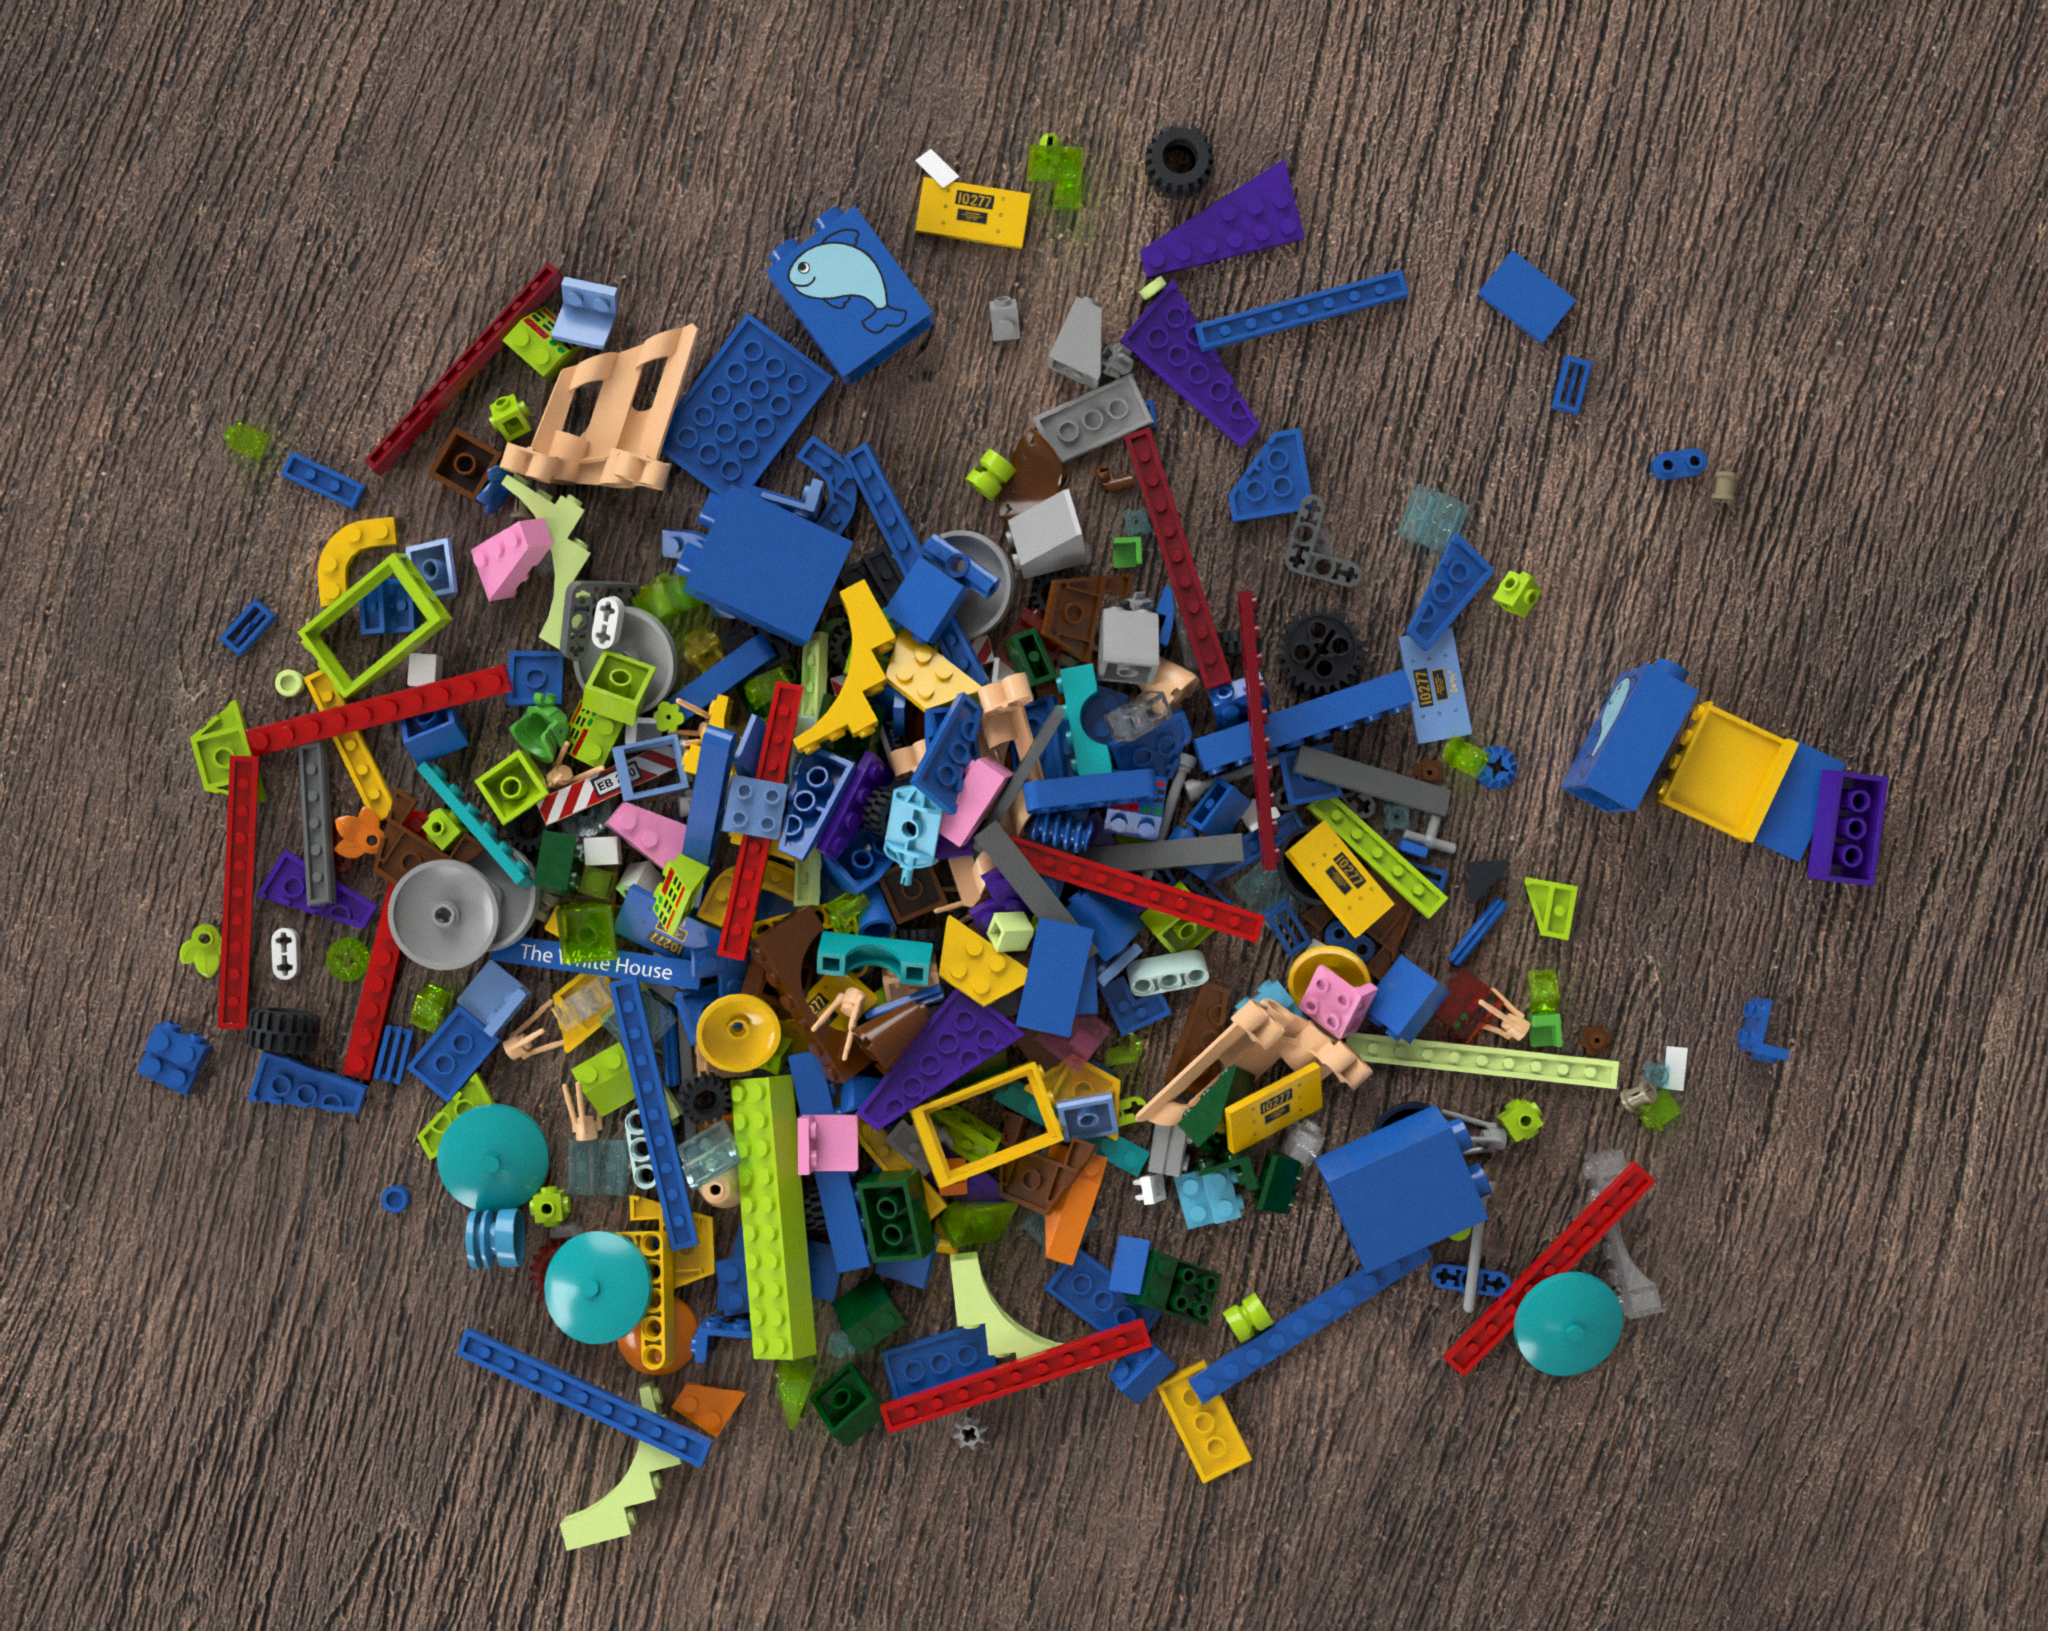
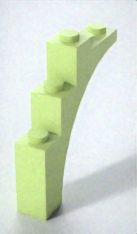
(566, 554)
(977, 1306)
(612, 1514)

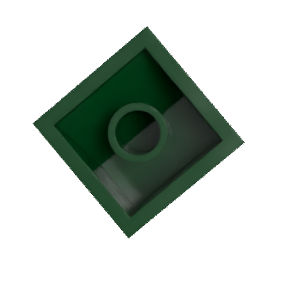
(1277, 1182)
(869, 1313)
(848, 1404)

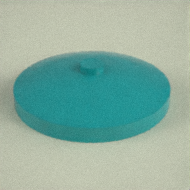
(493, 1157)
(598, 1287)
(1568, 1323)

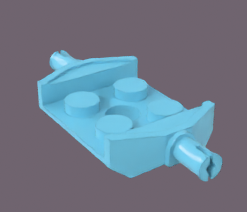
(909, 849)

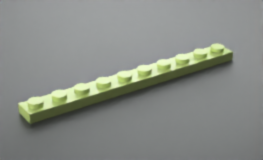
(814, 680)
(1485, 1060)

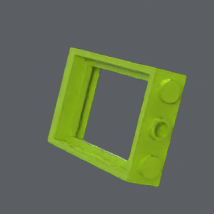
(420, 593)

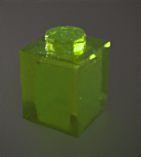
(597, 882)

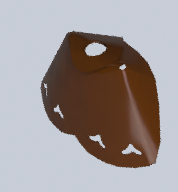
(1035, 479)

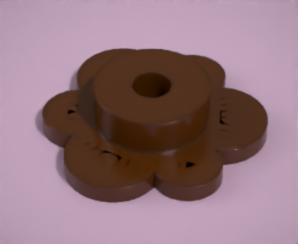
(1434, 766)
(1588, 1040)

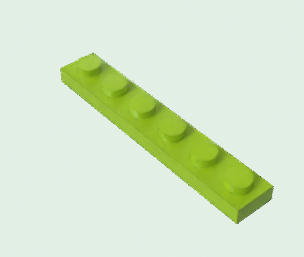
(1379, 855)

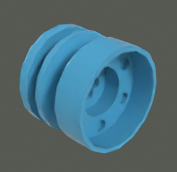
(493, 1238)

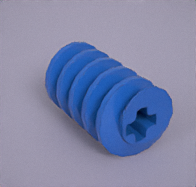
(1062, 831)

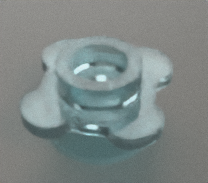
(1132, 528)
(1390, 822)
(1662, 1069)
(840, 1344)

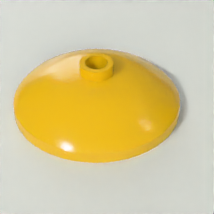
(1337, 959)
(738, 1047)

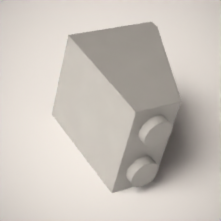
(1079, 344)
(1047, 537)
(1128, 646)

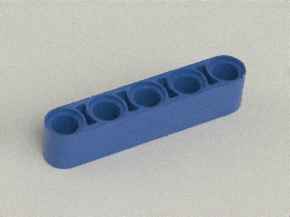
(725, 675)
(1090, 791)

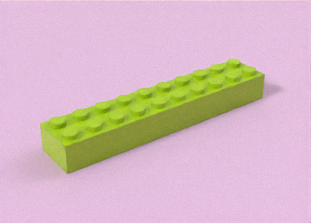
(773, 1218)

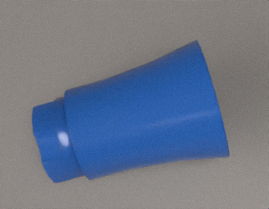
(876, 918)

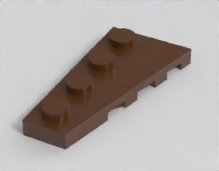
(1199, 1031)

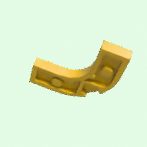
(346, 545)
(777, 879)

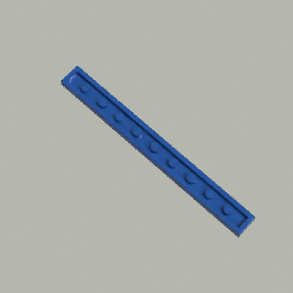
(907, 550)
(654, 1113)
(1300, 1325)
(585, 1397)

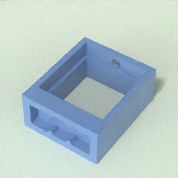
(623, 773)

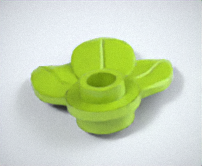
(204, 954)

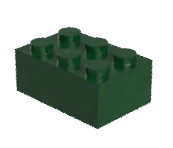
(896, 1215)

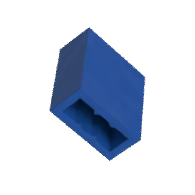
(926, 601)
(1110, 918)
(1405, 1000)

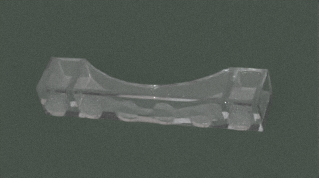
(1636, 1292)

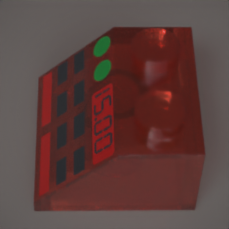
(1461, 1007)

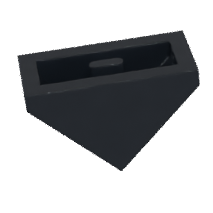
(1480, 876)

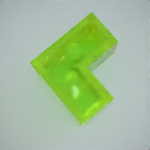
(1059, 166)
(665, 597)

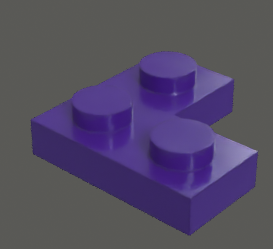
(1002, 900)

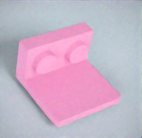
(1336, 1003)
(828, 1143)

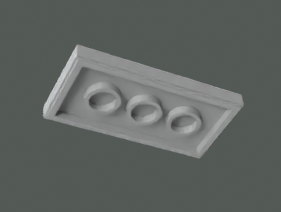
(1094, 419)

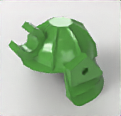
(541, 728)

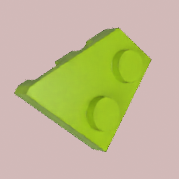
(1552, 906)

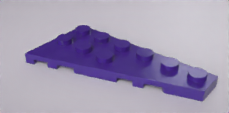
(1243, 222)
(1169, 347)
(950, 1046)

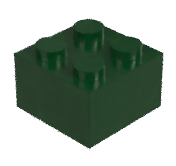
(559, 864)

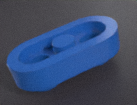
(1679, 464)
(1348, 941)

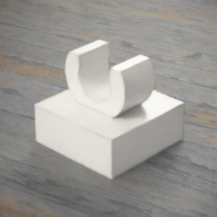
(1152, 1188)

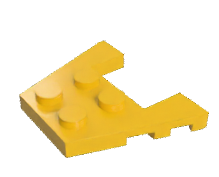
(690, 1262)

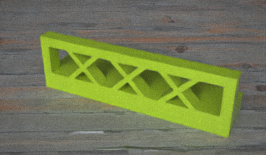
(968, 1138)

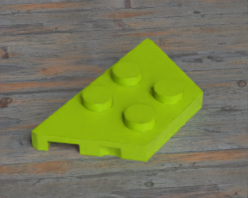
(216, 742)

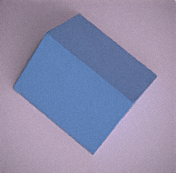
(436, 566)
(1087, 1116)

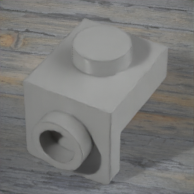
(1004, 319)

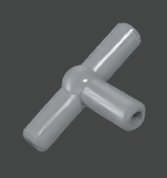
(1430, 840)

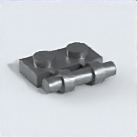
(907, 1143)

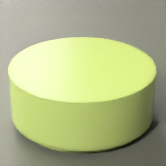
(1153, 288)
(290, 683)

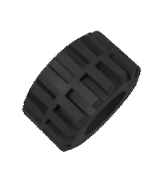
(1185, 140)
(282, 1030)

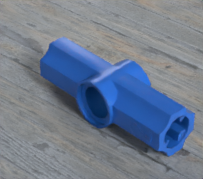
(974, 574)

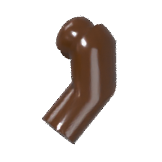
(1111, 482)

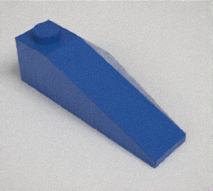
(813, 797)
(860, 863)

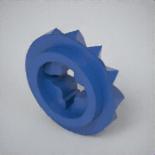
(1502, 778)

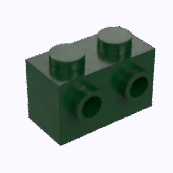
(1029, 655)

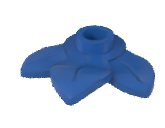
(494, 493)

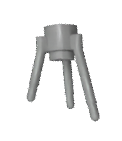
(1490, 1139)

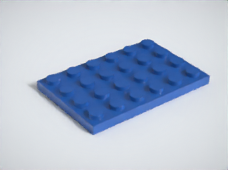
(743, 408)

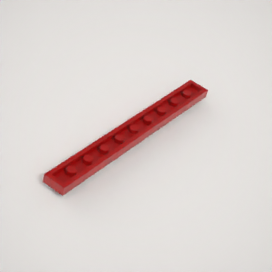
(379, 710)
(755, 850)
(1141, 890)
(238, 892)
(377, 985)
(1554, 1260)
(1015, 1375)

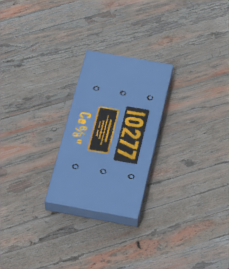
(1437, 688)

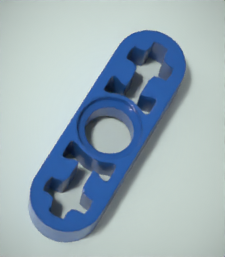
(1448, 1283)

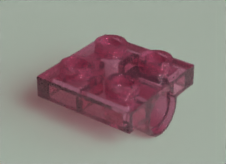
(1084, 1040)

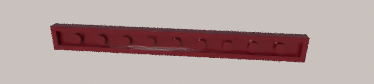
(462, 371)
(1178, 559)
(1257, 717)

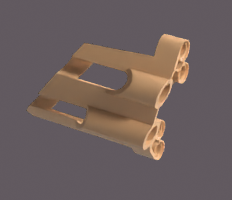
(620, 442)
(1001, 722)
(1255, 1042)

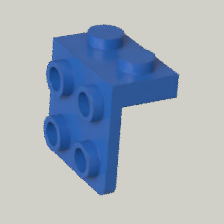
(1752, 1034)
(716, 1326)

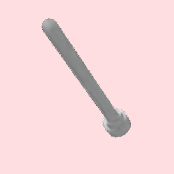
(1186, 764)
(1197, 788)
(1474, 1259)

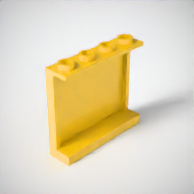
(1726, 772)

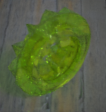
(358, 952)

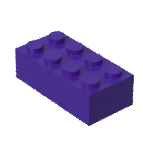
(1847, 827)

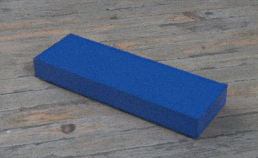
(323, 480)

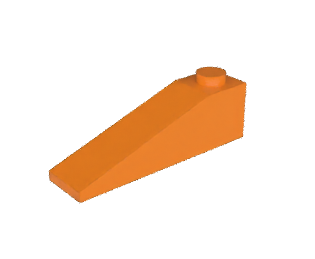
(1069, 1219)

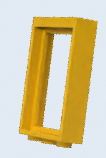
(932, 1147)

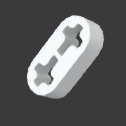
(608, 622)
(279, 953)

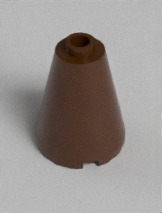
(891, 1034)

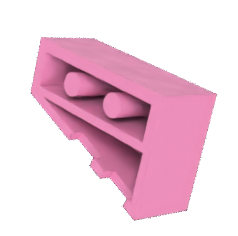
(510, 555)
(980, 789)
(648, 833)

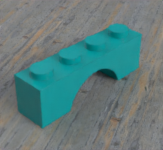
(1079, 687)
(844, 952)

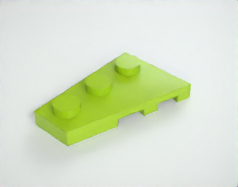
(470, 1096)

